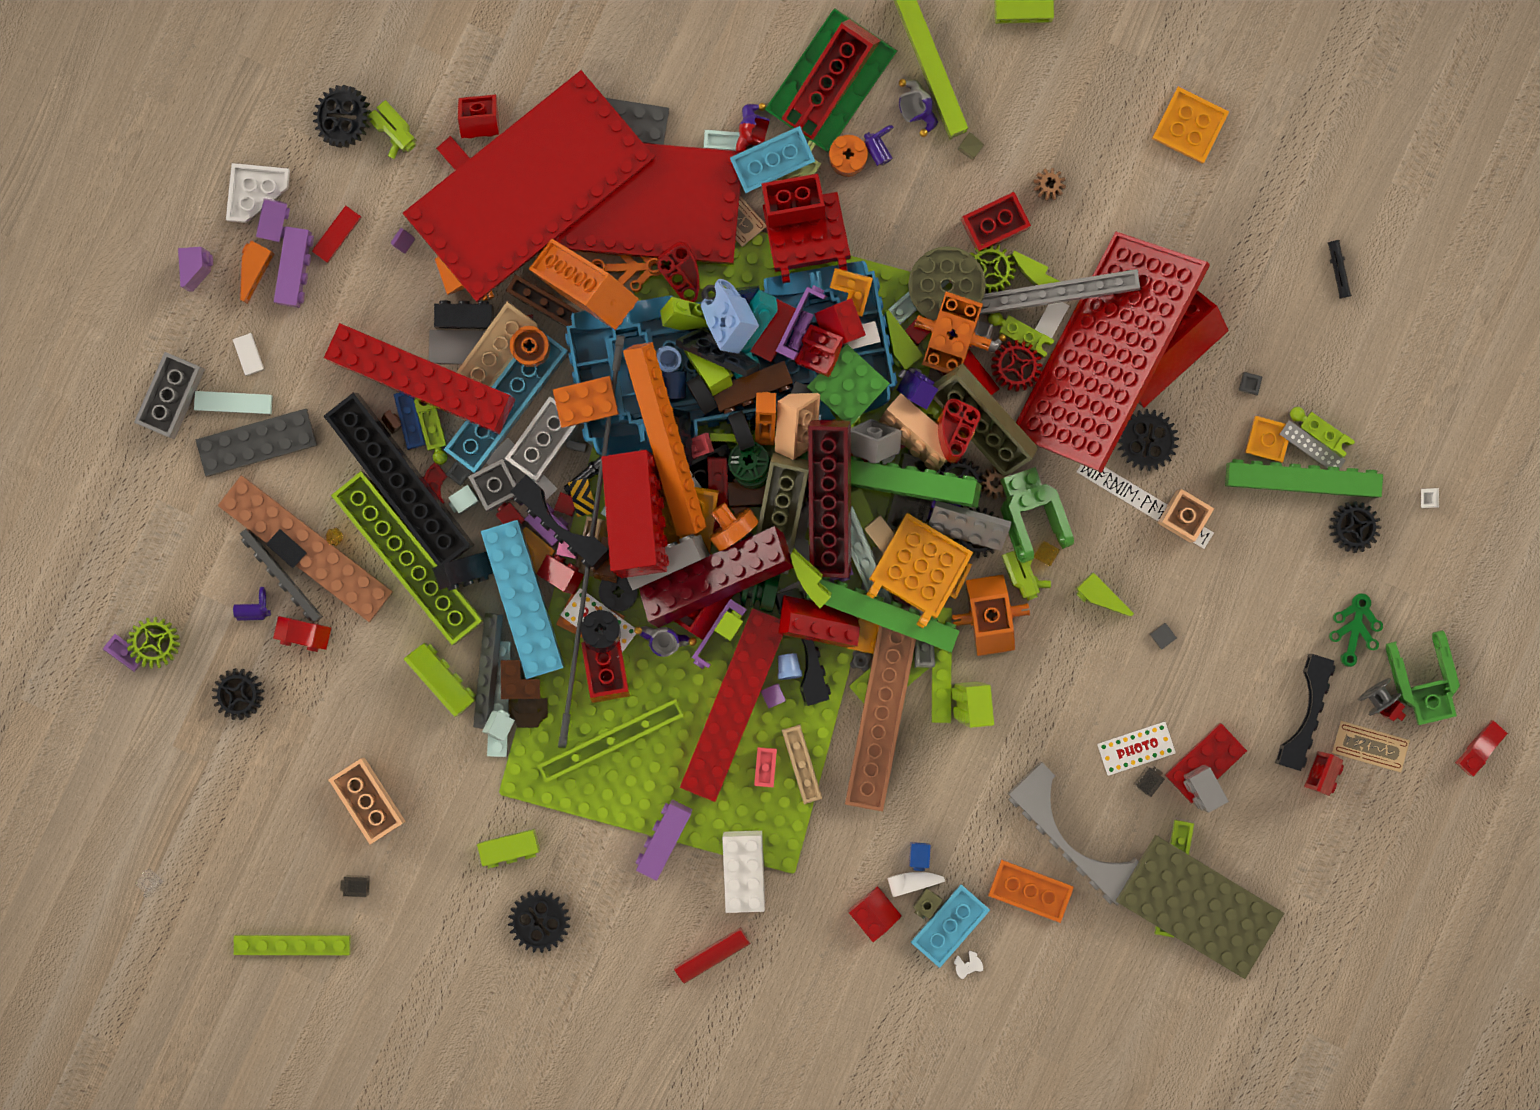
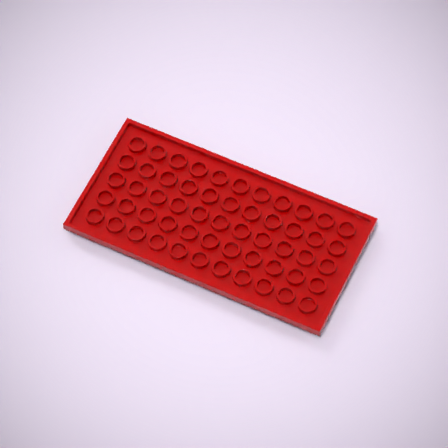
(528, 185)
(674, 198)
(1110, 353)

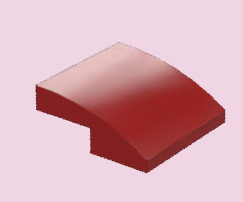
(819, 350)

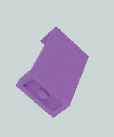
(785, 350)
(734, 606)

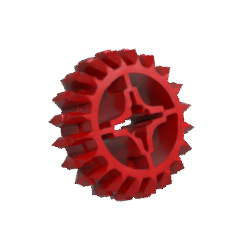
(1019, 374)

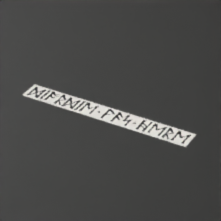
(1135, 496)

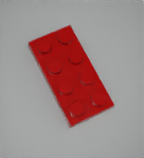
(1216, 750)

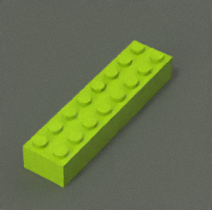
(973, 704)

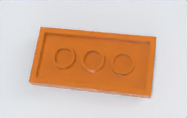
(1030, 891)

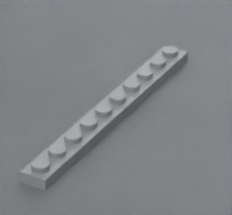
(1060, 292)

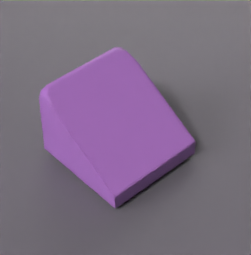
(402, 240)
(773, 695)

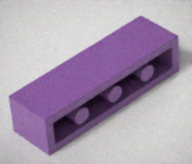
(292, 267)
(664, 839)

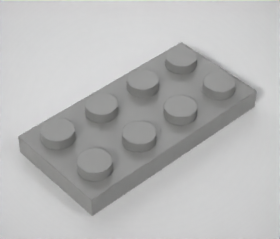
(969, 525)

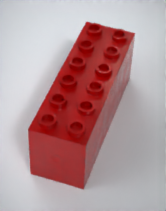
(1195, 335)
(634, 514)

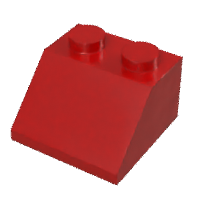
(478, 116)
(841, 320)
(875, 914)

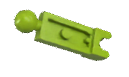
(1019, 331)
(432, 431)
(1321, 431)

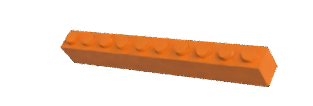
(664, 438)

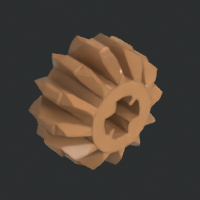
(1042, 180)
(989, 488)

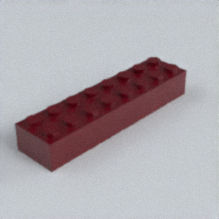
(830, 497)
(716, 577)

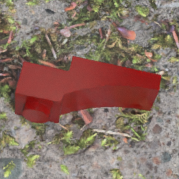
(1481, 748)

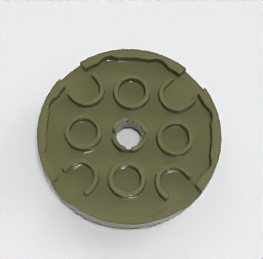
(941, 265)

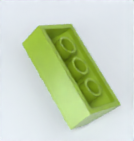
(440, 679)

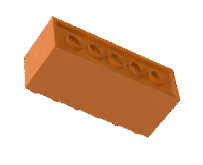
(584, 284)

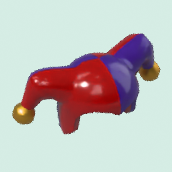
(752, 127)

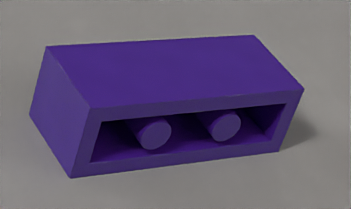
(917, 388)

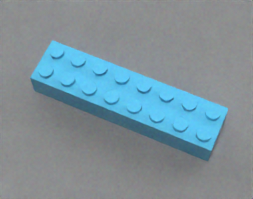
(475, 444)
(522, 599)

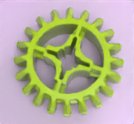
(997, 274)
(145, 628)

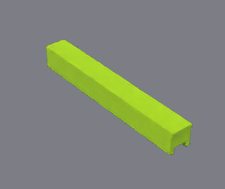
(932, 67)
(611, 740)

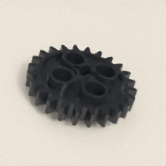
(344, 98)
(1164, 444)
(524, 931)

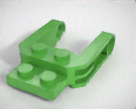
(1024, 493)
(1431, 700)

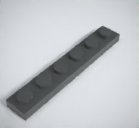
(275, 569)
(488, 668)

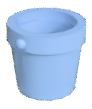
(668, 358)
(788, 667)

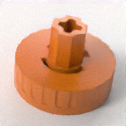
(732, 526)

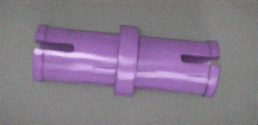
(800, 330)

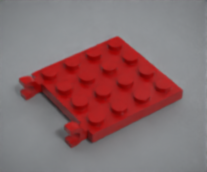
(810, 241)

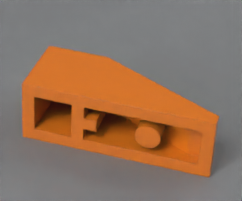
(254, 264)
(765, 418)

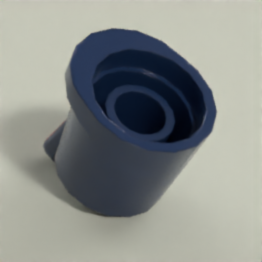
(675, 384)

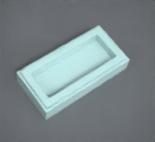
(720, 140)

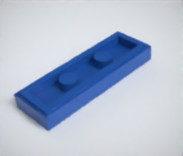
(409, 421)

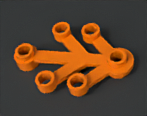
(631, 268)

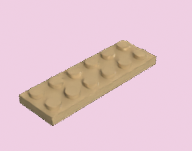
(492, 350)

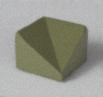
(970, 146)

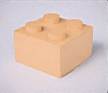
(1185, 515)

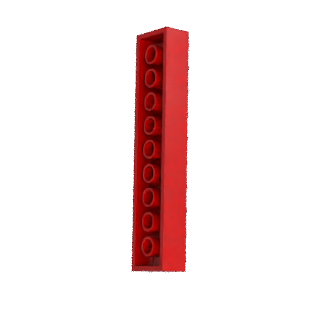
(419, 378)
(733, 706)

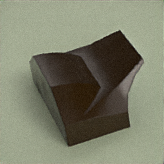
(528, 712)

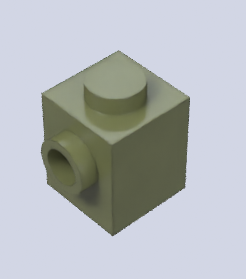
(927, 903)

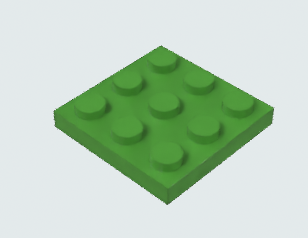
(850, 386)

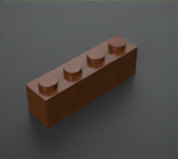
(541, 301)
(745, 388)
(742, 497)

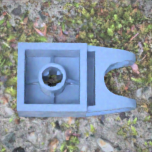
(729, 318)

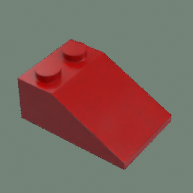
(605, 674)
(1324, 773)

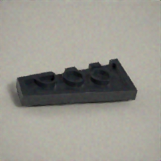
(704, 345)

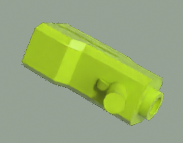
(401, 137)
(1023, 580)

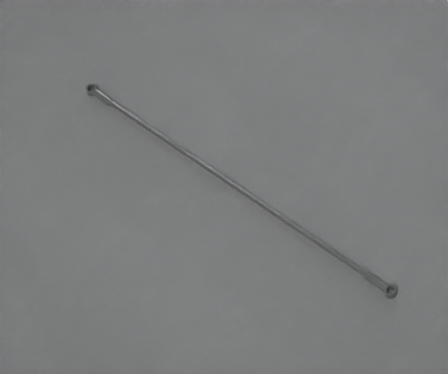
(566, 716)

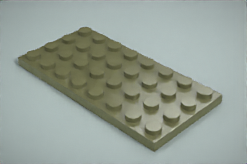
(1200, 907)

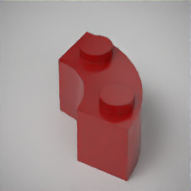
(302, 633)

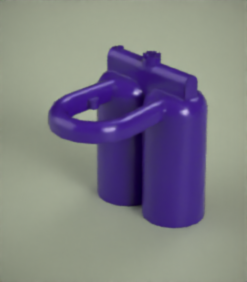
(877, 147)
(249, 612)

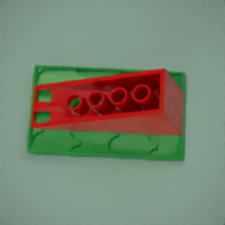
(823, 93)

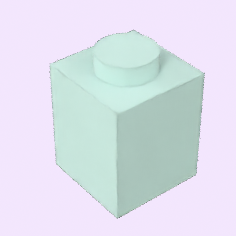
(463, 500)
(498, 725)

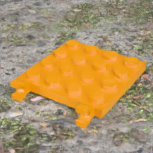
(920, 567)

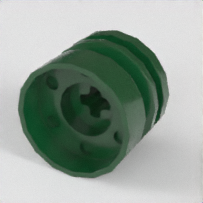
(756, 473)
(764, 592)

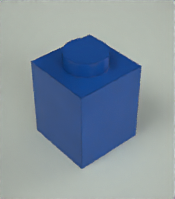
(919, 856)

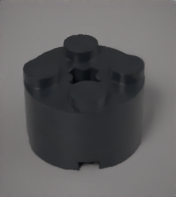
(611, 600)
(591, 626)

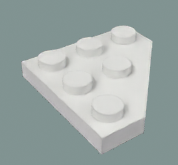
(250, 186)

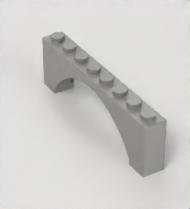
(1033, 797)

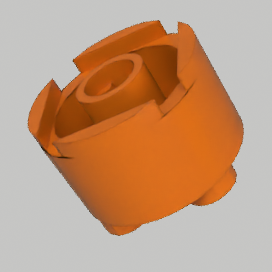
(858, 157)
(521, 339)

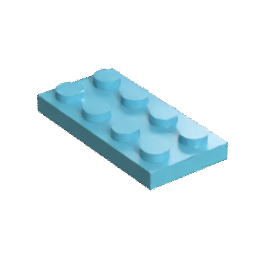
(772, 159)
(950, 926)

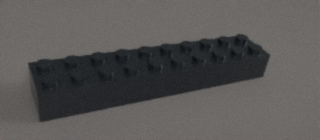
(398, 479)

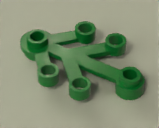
(1356, 626)

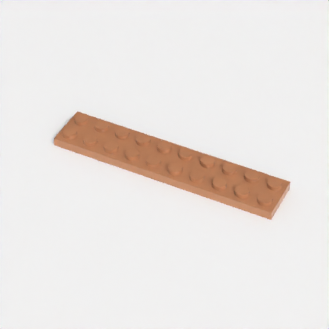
(323, 560)
(880, 720)

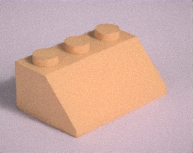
(792, 423)

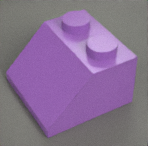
(193, 266)

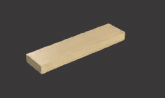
(802, 764)

